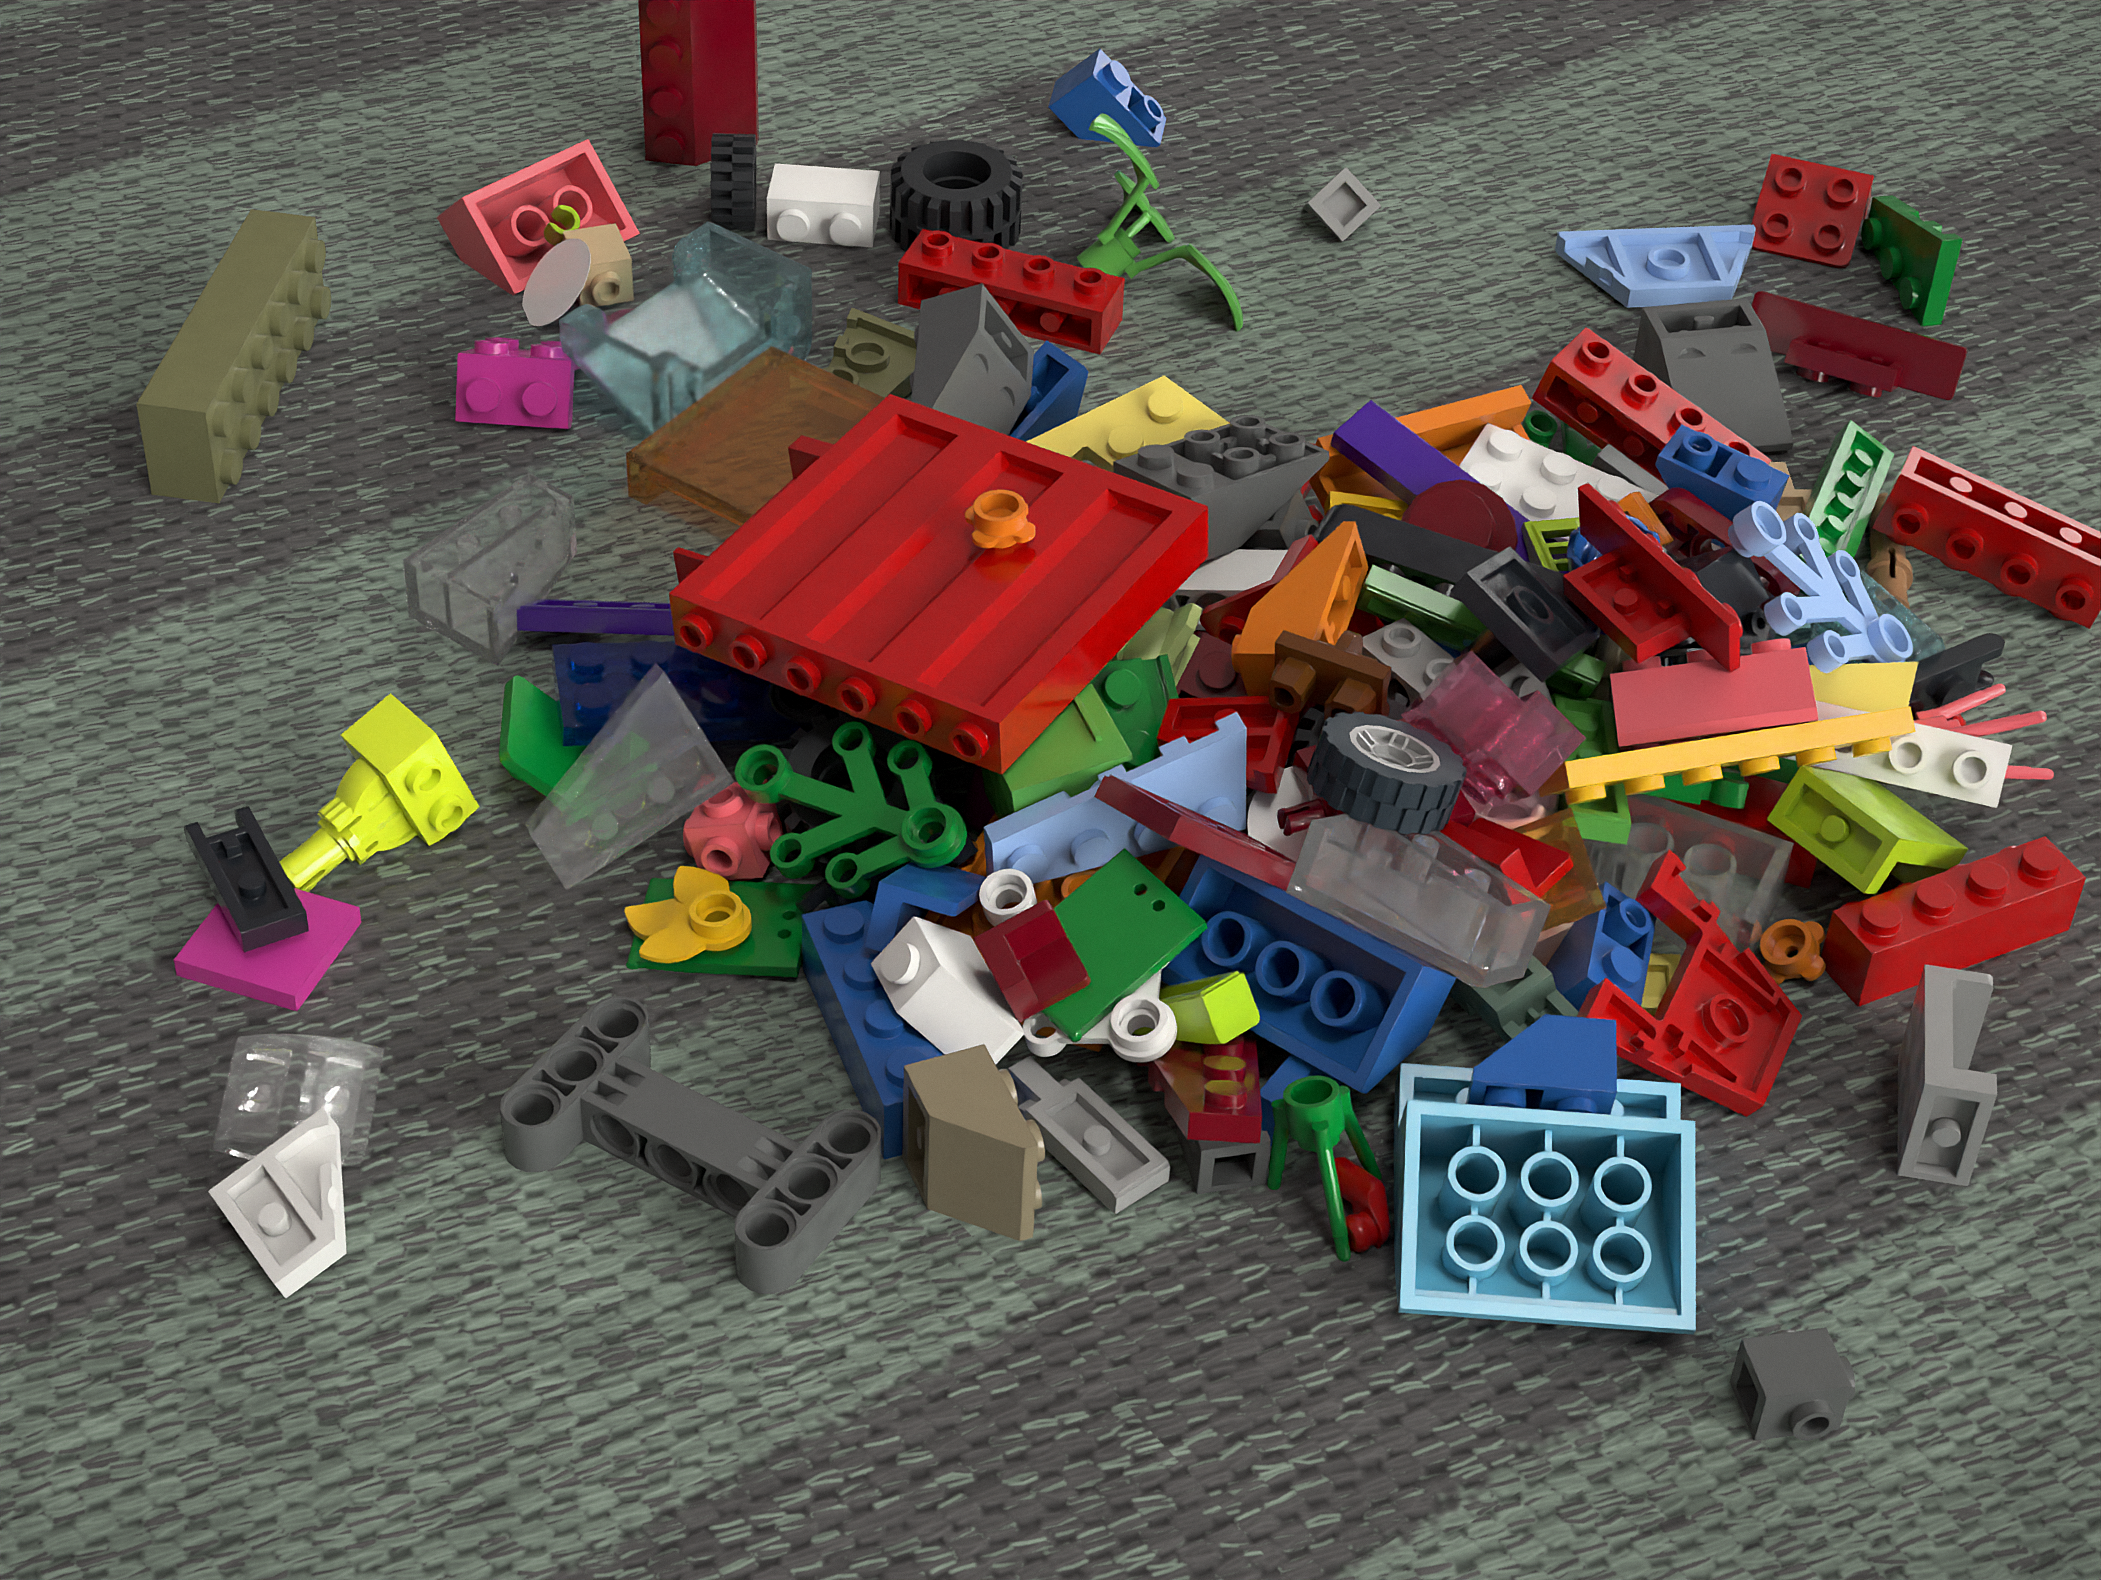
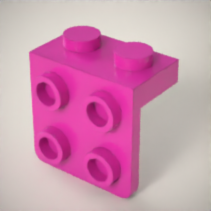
(514, 384)

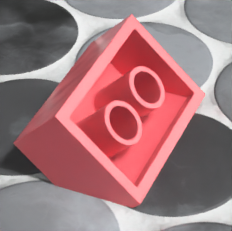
(504, 223)
(1706, 701)

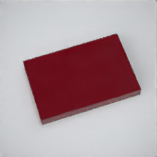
(1197, 832)

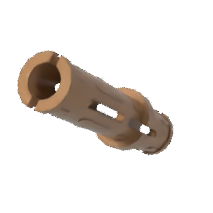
(1888, 561)

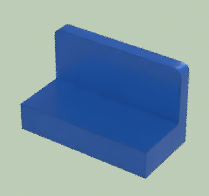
(913, 893)

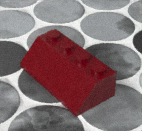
(697, 75)

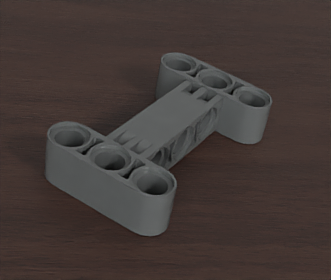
(781, 1192)

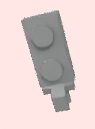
(1089, 1137)

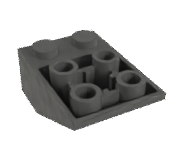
(971, 360)
(1719, 362)
(1235, 470)

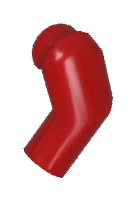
(1367, 1194)

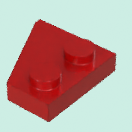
(1267, 737)

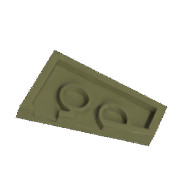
(874, 355)

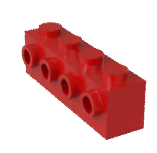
(1036, 293)
(1622, 403)
(1995, 536)
(1951, 919)

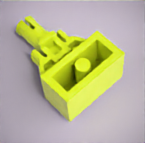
(386, 798)

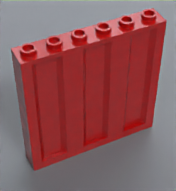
(886, 609)

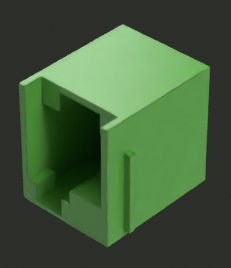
(1062, 758)

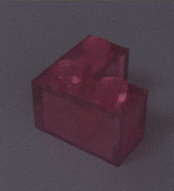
(1502, 739)

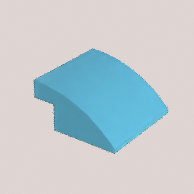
(1544, 1207)

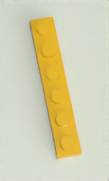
(1753, 751)

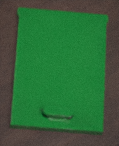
(1119, 938)
(769, 949)

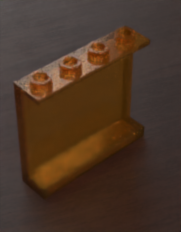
(735, 440)

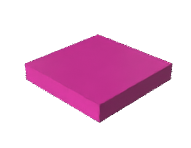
(276, 972)

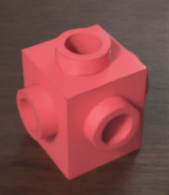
(732, 834)

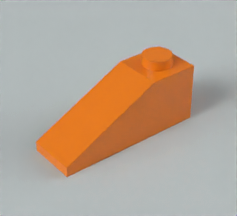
(1309, 601)

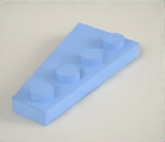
(1084, 833)

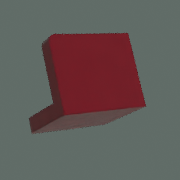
(1033, 960)

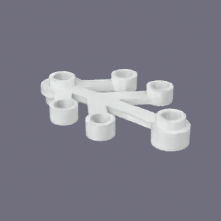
(1132, 1012)

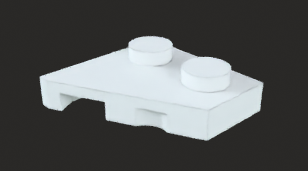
(290, 1203)

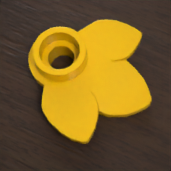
(695, 920)

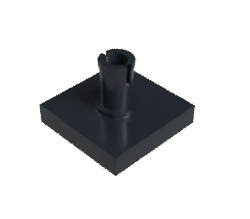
(1521, 617)

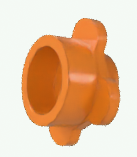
(999, 520)
(1787, 937)

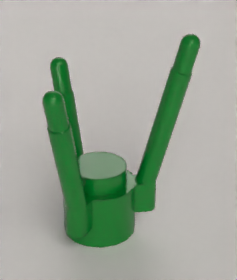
(1315, 1115)

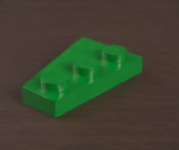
(1913, 256)

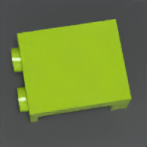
(1862, 829)

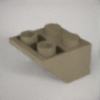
(971, 1143)

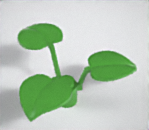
(1115, 249)

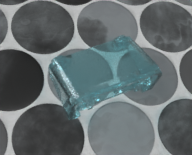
(697, 332)

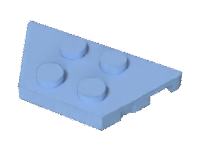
(1661, 263)

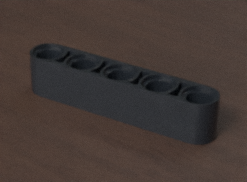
(1424, 554)

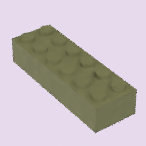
(233, 357)

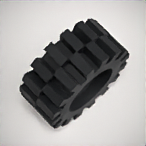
(733, 181)

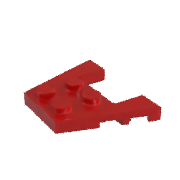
(1722, 1014)

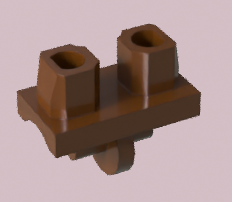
(1328, 676)

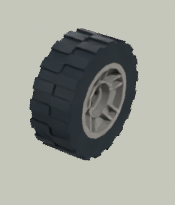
(1386, 773)

